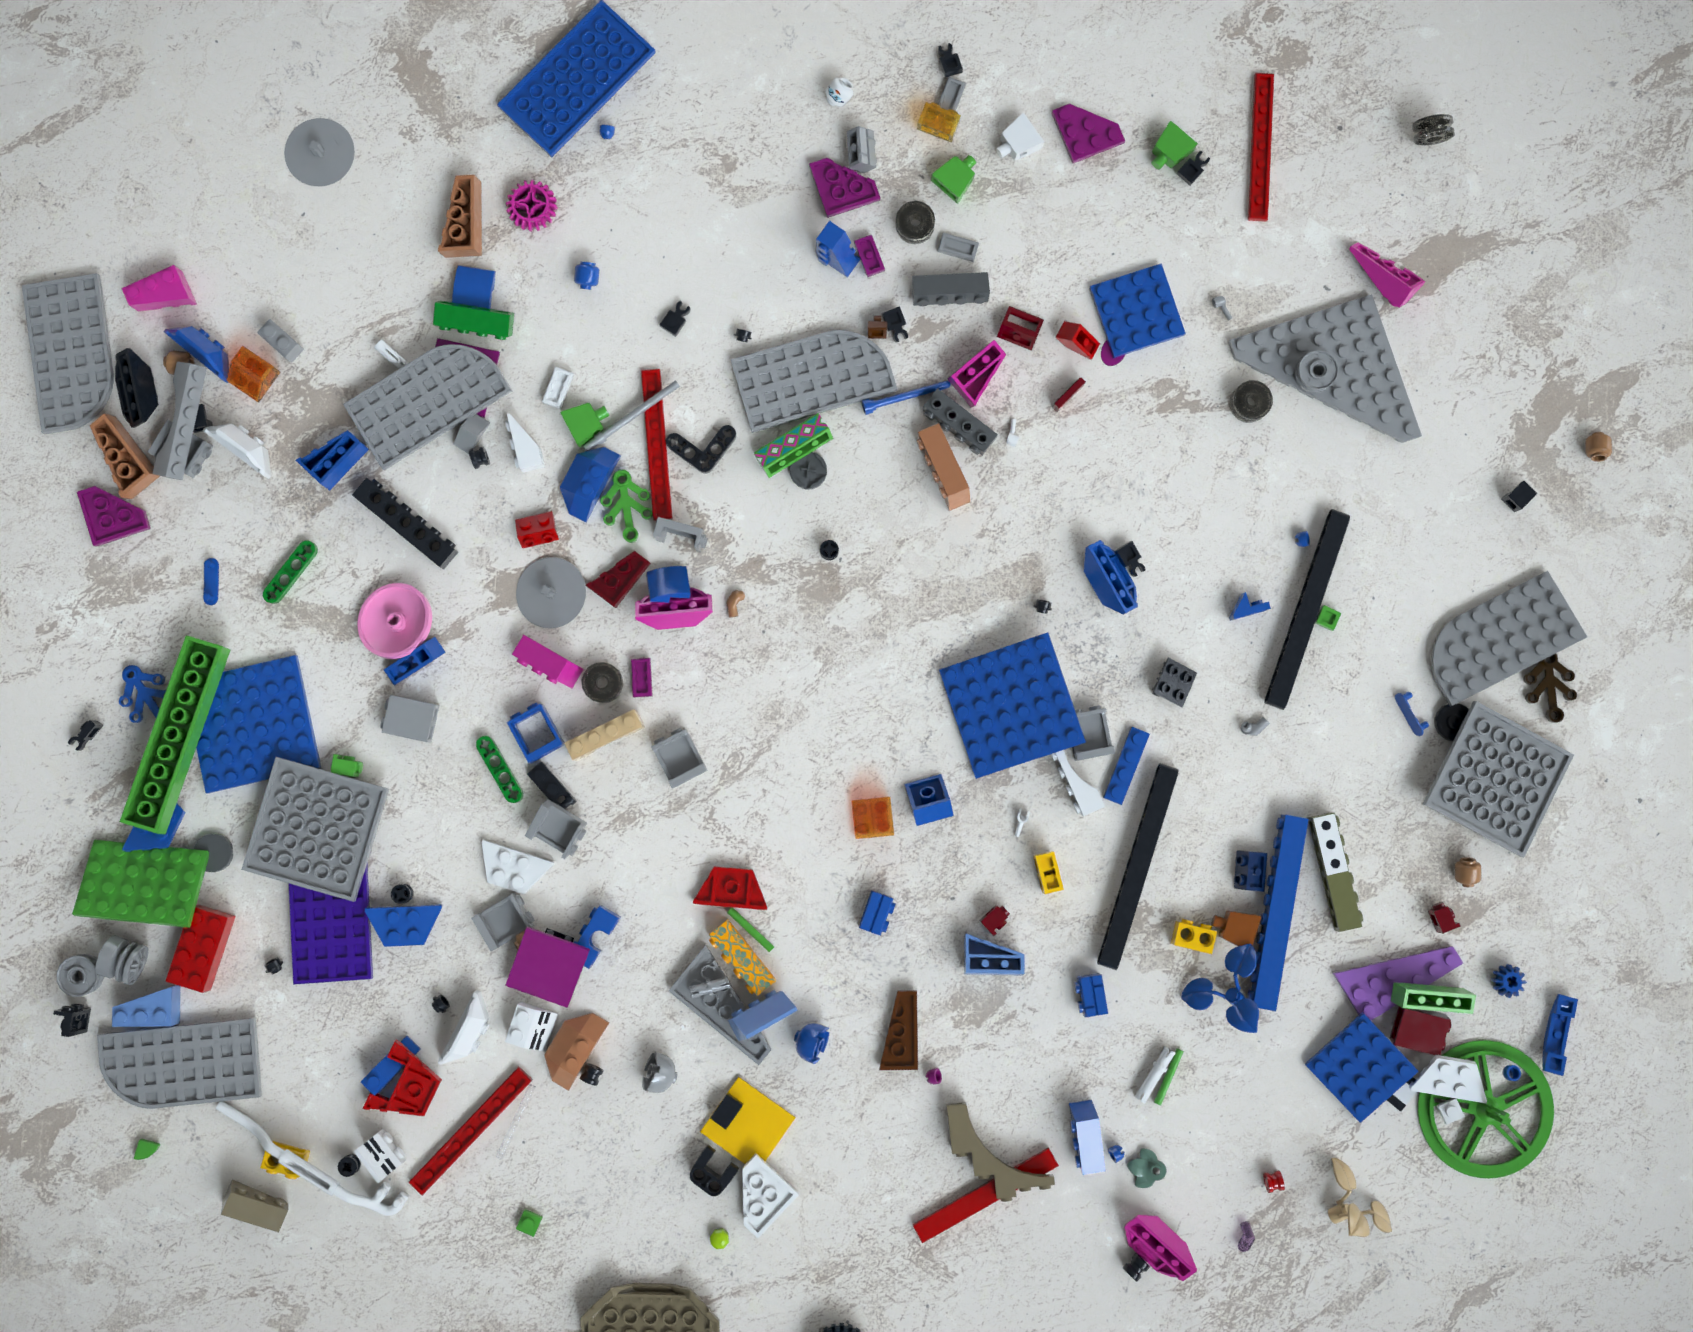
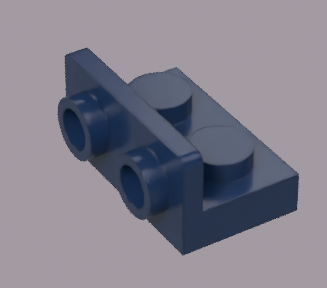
(1250, 871)

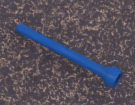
(871, 405)

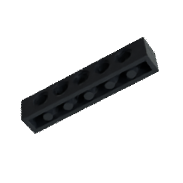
(365, 494)

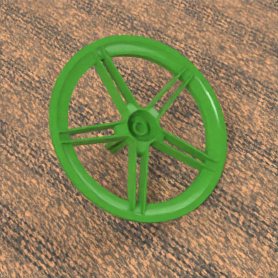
(1490, 1113)

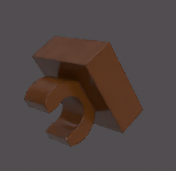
(877, 329)

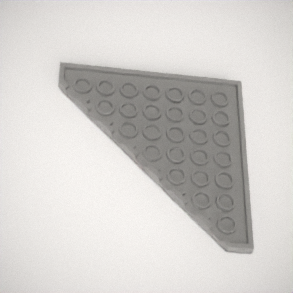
(1368, 376)

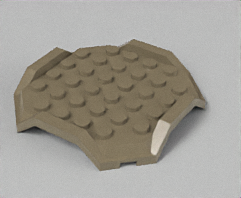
(649, 1309)

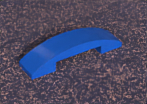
(1557, 1033)

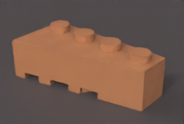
(464, 219)
(126, 460)

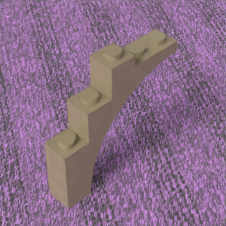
(1006, 1178)

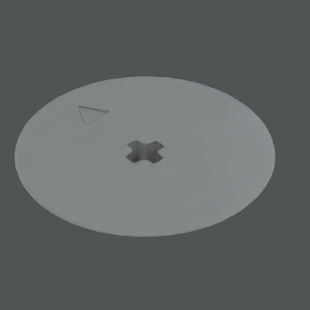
(319, 152)
(550, 592)

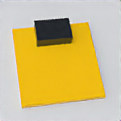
(747, 1123)

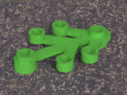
(626, 503)

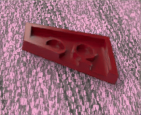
(620, 579)

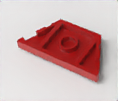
(731, 889)

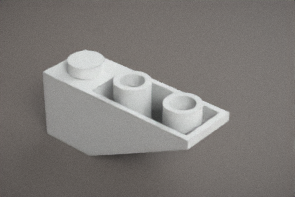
(528, 452)

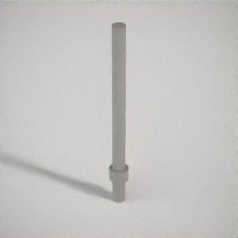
(600, 437)

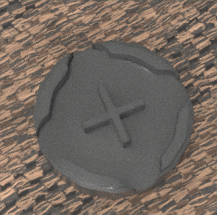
(809, 471)
(219, 851)

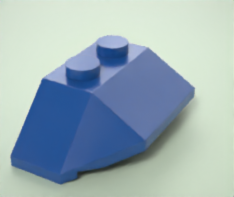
(202, 348)
(587, 480)
(1109, 578)

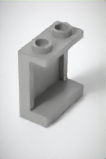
(198, 450)
(665, 525)
(409, 718)
(1096, 734)
(679, 757)
(557, 828)
(503, 921)

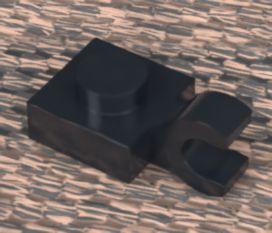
(88, 732)

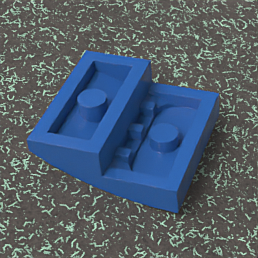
(473, 286)
(668, 583)

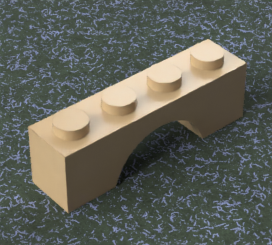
(604, 734)

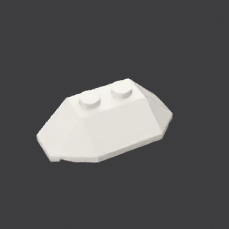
(242, 445)
(468, 1030)

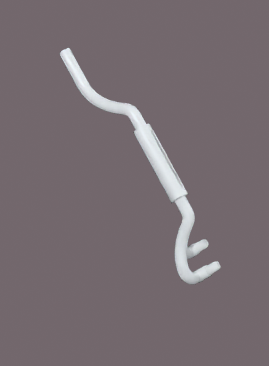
(312, 1173)

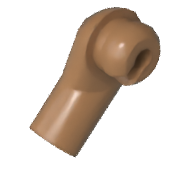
(732, 601)

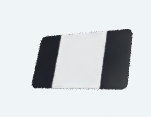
(1402, 1096)

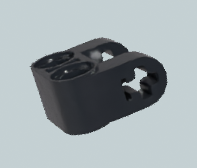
(710, 1175)

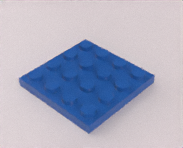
(1137, 310)
(1361, 1067)

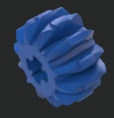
(1503, 985)

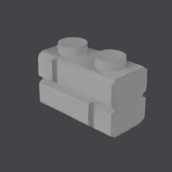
(861, 149)
(280, 340)

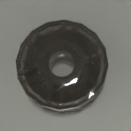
(1433, 129)
(921, 212)
(1259, 393)
(590, 682)

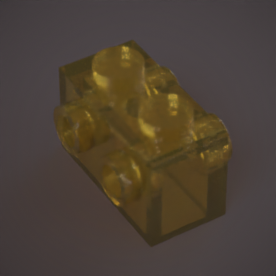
(938, 121)

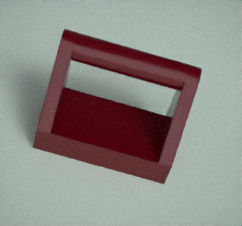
(1017, 334)

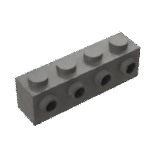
(950, 289)
(960, 422)

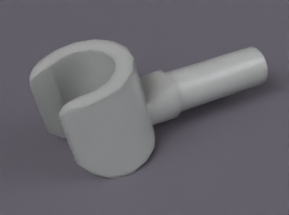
(1221, 302)

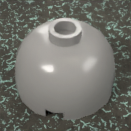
(659, 1073)

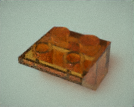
(251, 374)
(872, 817)

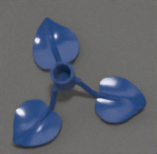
(1244, 1011)

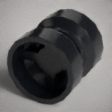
(1136, 1267)

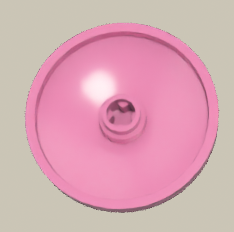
(394, 620)

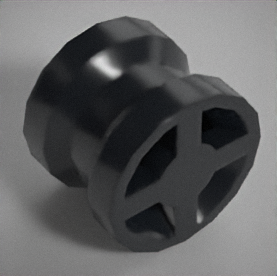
(479, 457)
(829, 550)
(398, 894)
(591, 1074)
(352, 1162)

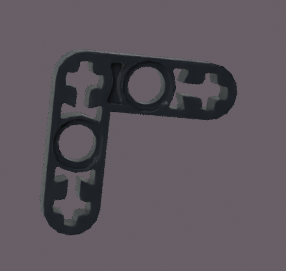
(701, 455)

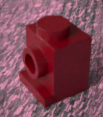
(1443, 918)
(995, 919)

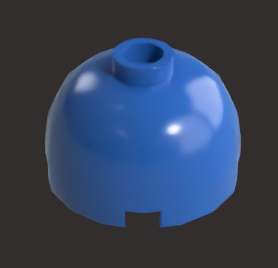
(811, 1041)

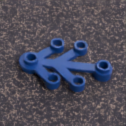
(144, 694)

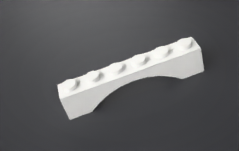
(1086, 797)

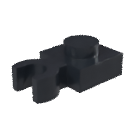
(949, 62)
(1192, 169)
(674, 321)
(895, 321)
(1129, 557)

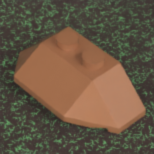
(573, 1047)

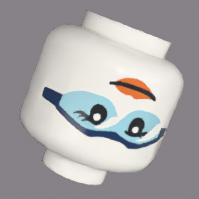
(839, 92)

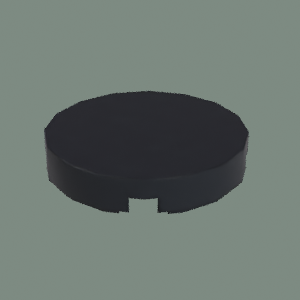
(1449, 720)

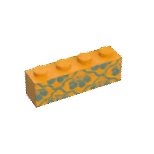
(742, 957)

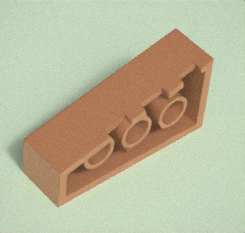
(945, 467)

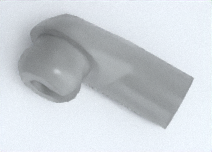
(1254, 729)

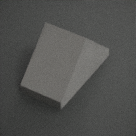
(471, 433)

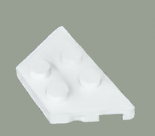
(512, 867)
(1451, 1079)

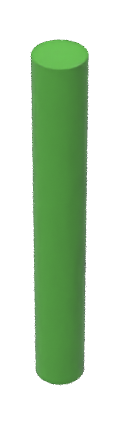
(750, 929)
(1168, 1077)

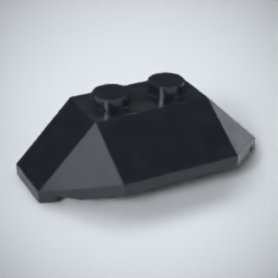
(135, 387)

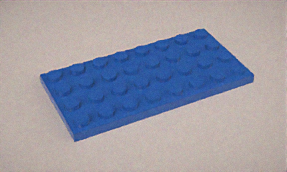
(576, 78)

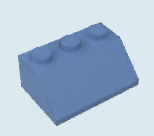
(761, 1015)

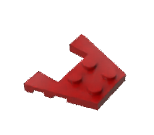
(413, 1089)

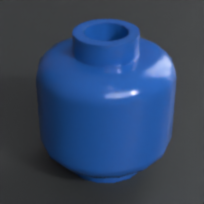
(586, 275)

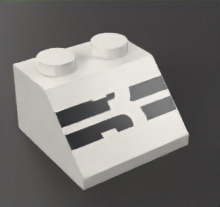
(531, 1027)
(380, 1155)

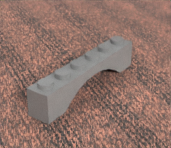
(188, 386)

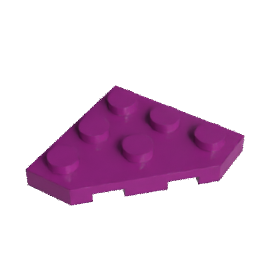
(1086, 132)
(842, 187)
(109, 516)

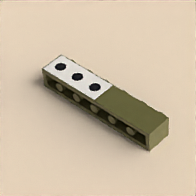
(1334, 872)

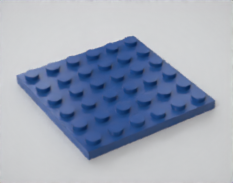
(1012, 705)
(253, 720)

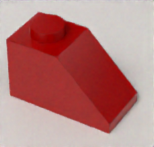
(1077, 339)

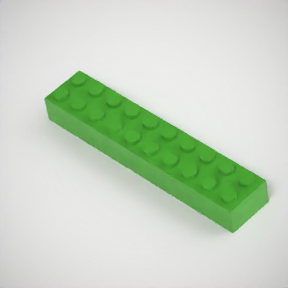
(175, 735)

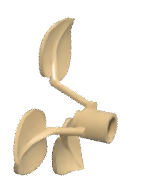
(1357, 1221)

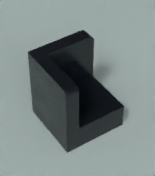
(201, 420)
(1519, 497)

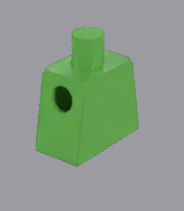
(1172, 147)
(955, 177)
(584, 422)

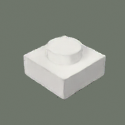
(1450, 1110)

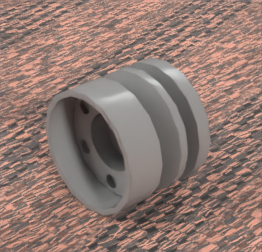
(121, 960)

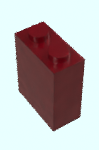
(1420, 1030)

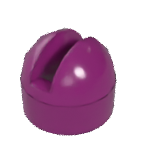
(934, 1076)

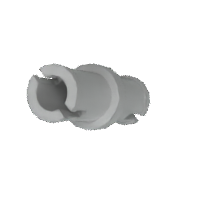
(709, 987)

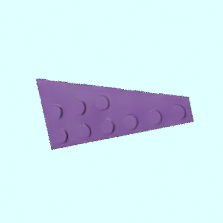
(1371, 986)

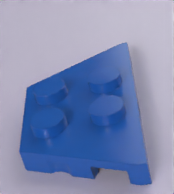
(146, 840)
(403, 923)

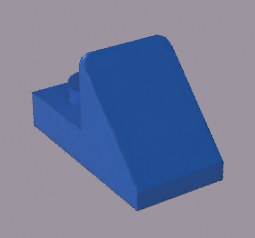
(1243, 607)

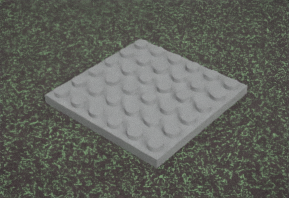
(1498, 779)
(315, 829)

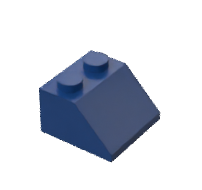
(929, 800)

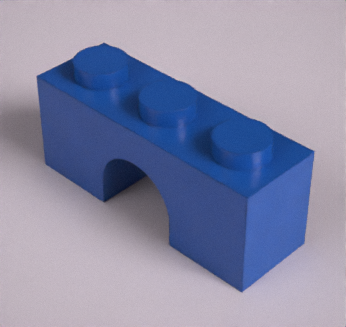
(601, 920)

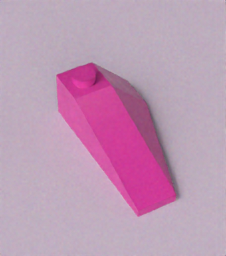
(1391, 281)

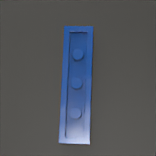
(1126, 765)

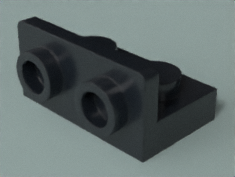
(75, 1019)

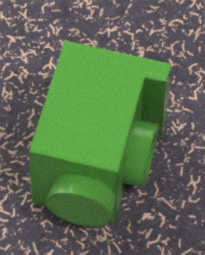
(346, 766)

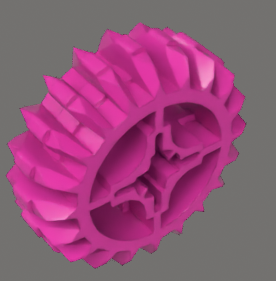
(516, 202)

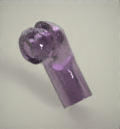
(1247, 1238)

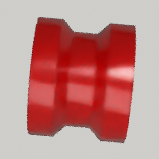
(1274, 1181)

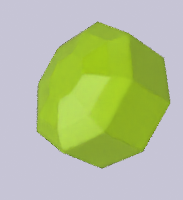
(719, 1238)

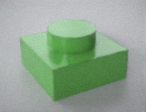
(1327, 618)
(529, 1223)

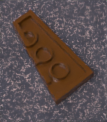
(902, 1037)

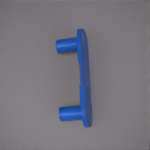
(211, 581)
(1413, 722)

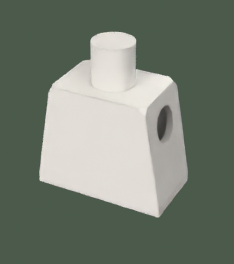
(1019, 139)

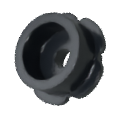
(743, 335)
(1043, 606)
(273, 966)
(440, 1004)

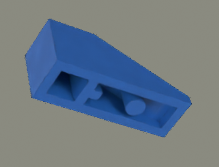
(415, 661)
(387, 1069)

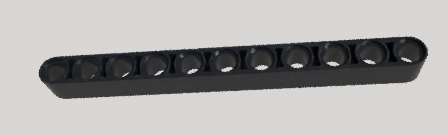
(1307, 609)
(1137, 866)

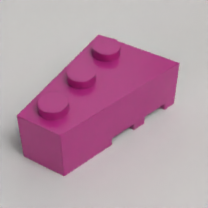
(160, 290)
(976, 373)
(547, 662)

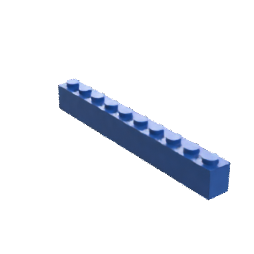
(1278, 911)

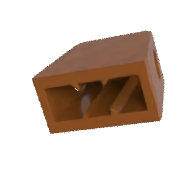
(1237, 927)

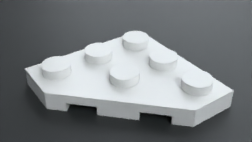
(763, 1195)

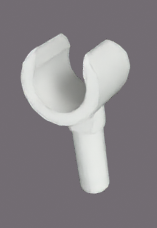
(1012, 439)
(1021, 820)

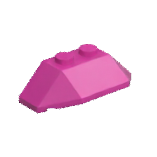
(676, 613)
(1160, 1246)

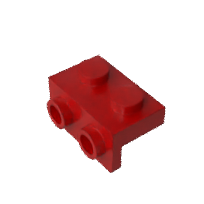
(536, 529)

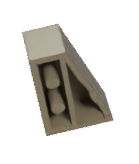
(254, 1207)

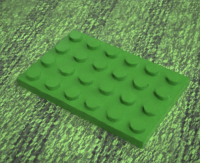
(141, 884)

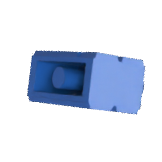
(876, 913)
(1091, 995)

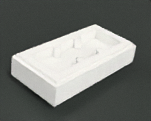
(557, 387)

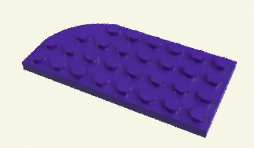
(330, 936)

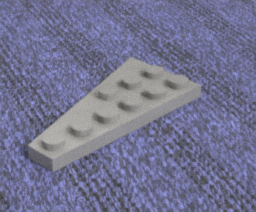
(717, 1008)

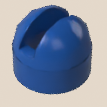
(607, 131)
(1303, 538)
(1511, 1072)
(1115, 1153)

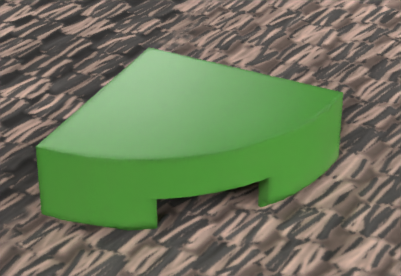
(145, 1149)

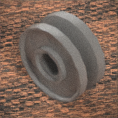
(1328, 371)
(68, 975)

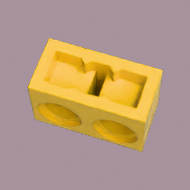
(1048, 872)
(1192, 941)
(275, 1168)

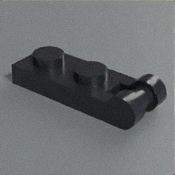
(550, 785)

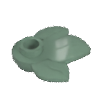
(1143, 1168)

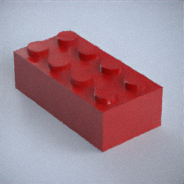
(200, 949)

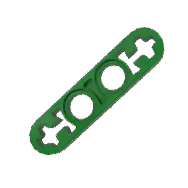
(287, 569)
(501, 768)

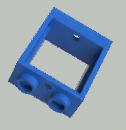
(544, 750)

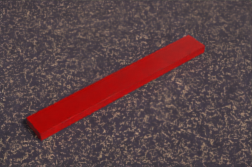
(1261, 147)
(657, 447)
(470, 1130)
(977, 1199)

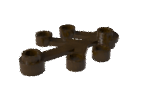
(1550, 683)

